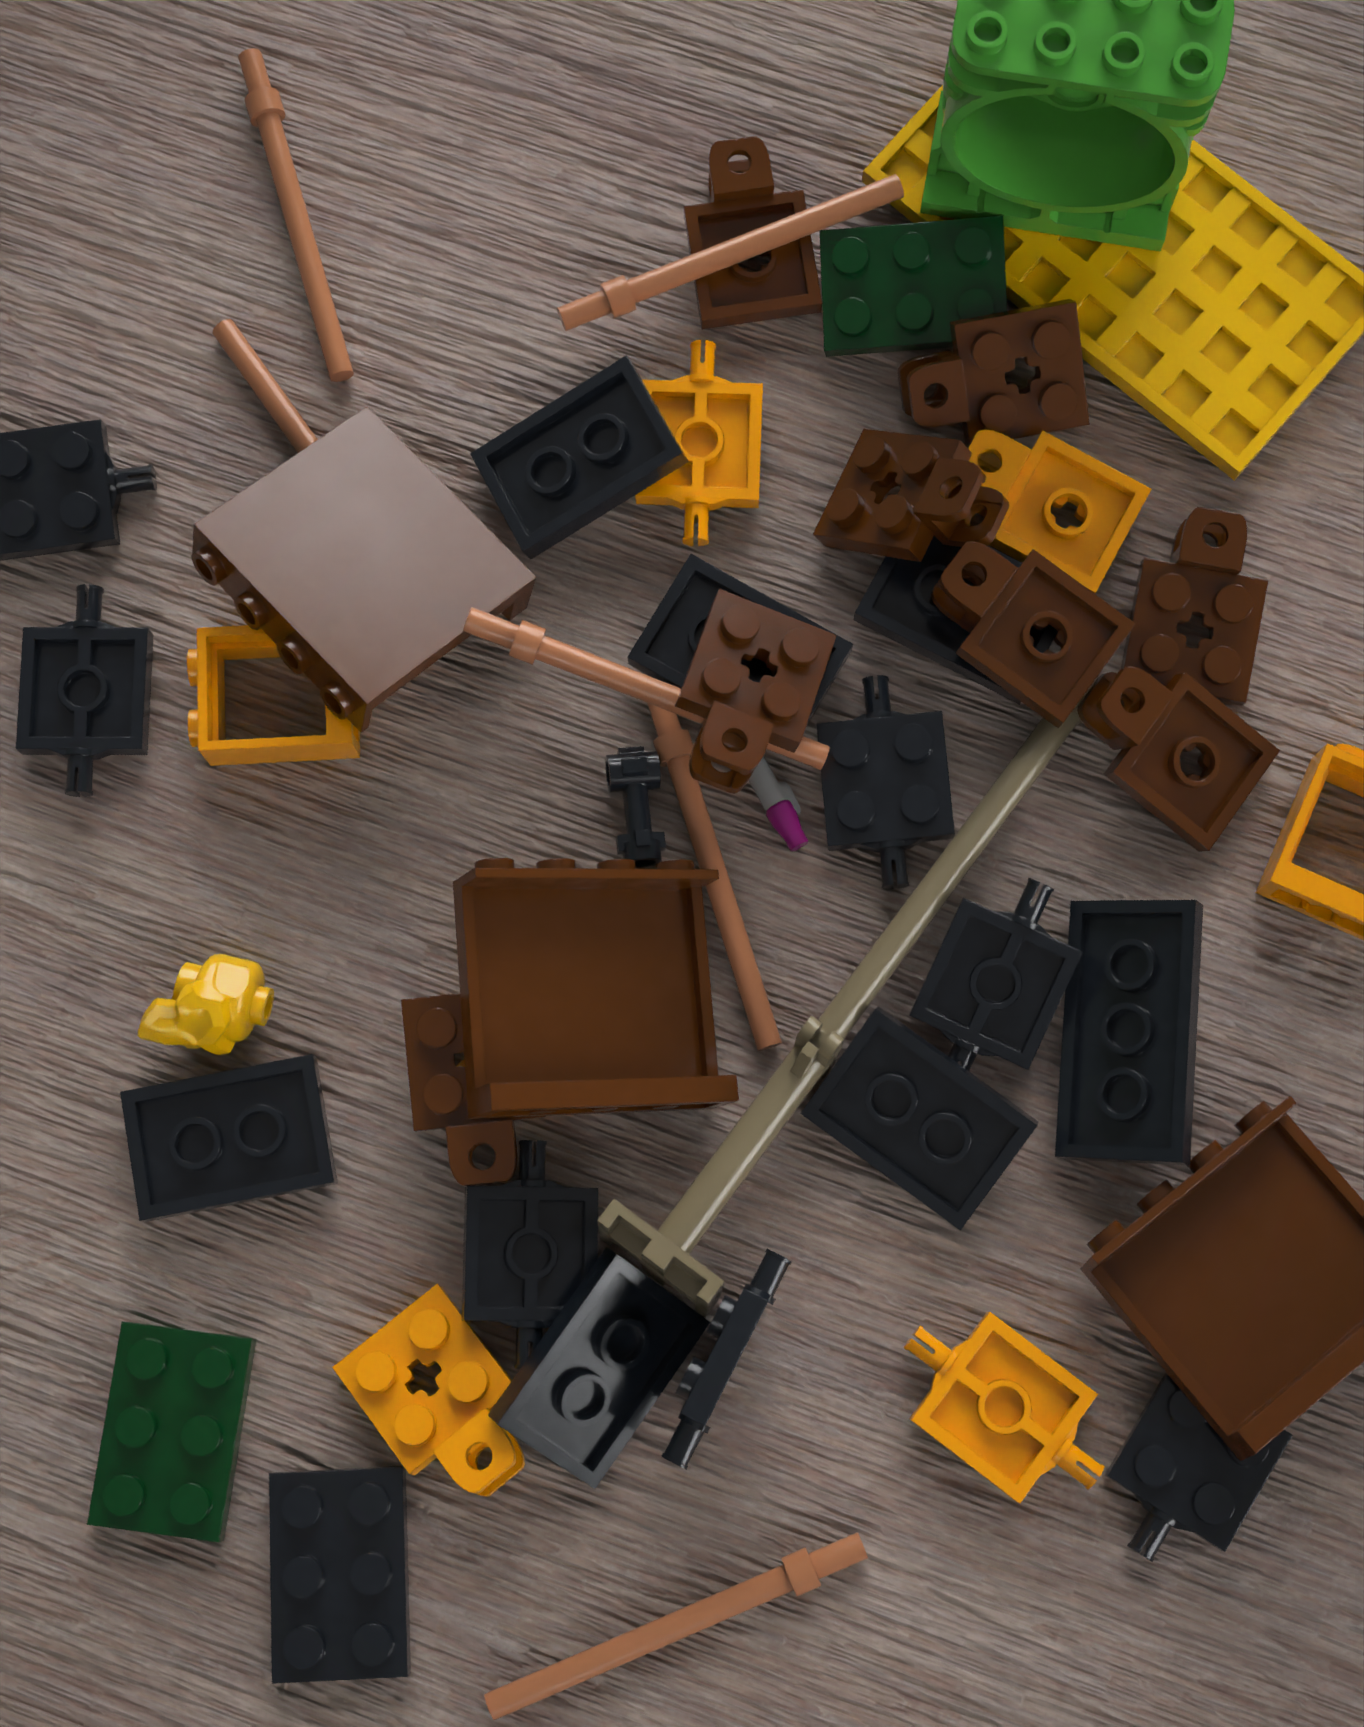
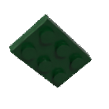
(907, 281)
(172, 1432)

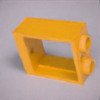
(208, 722)
(1302, 888)

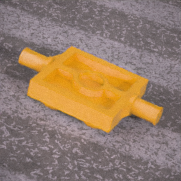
(720, 436)
(1003, 1407)

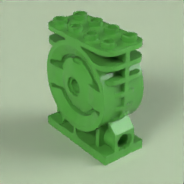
(1075, 113)

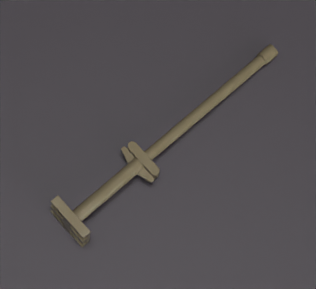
(818, 1044)

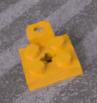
(1051, 477)
(453, 1420)

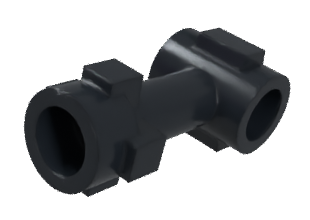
(634, 774)

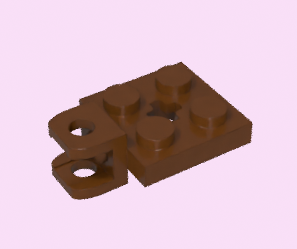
(741, 202)
(973, 381)
(935, 497)
(1206, 585)
(1004, 609)
(744, 713)
(1152, 730)
(440, 1093)

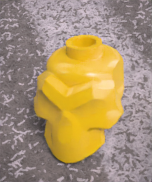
(210, 1006)

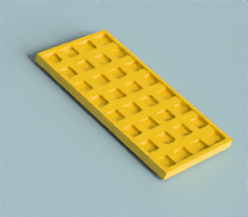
(1209, 331)

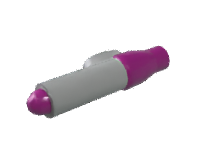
(779, 804)

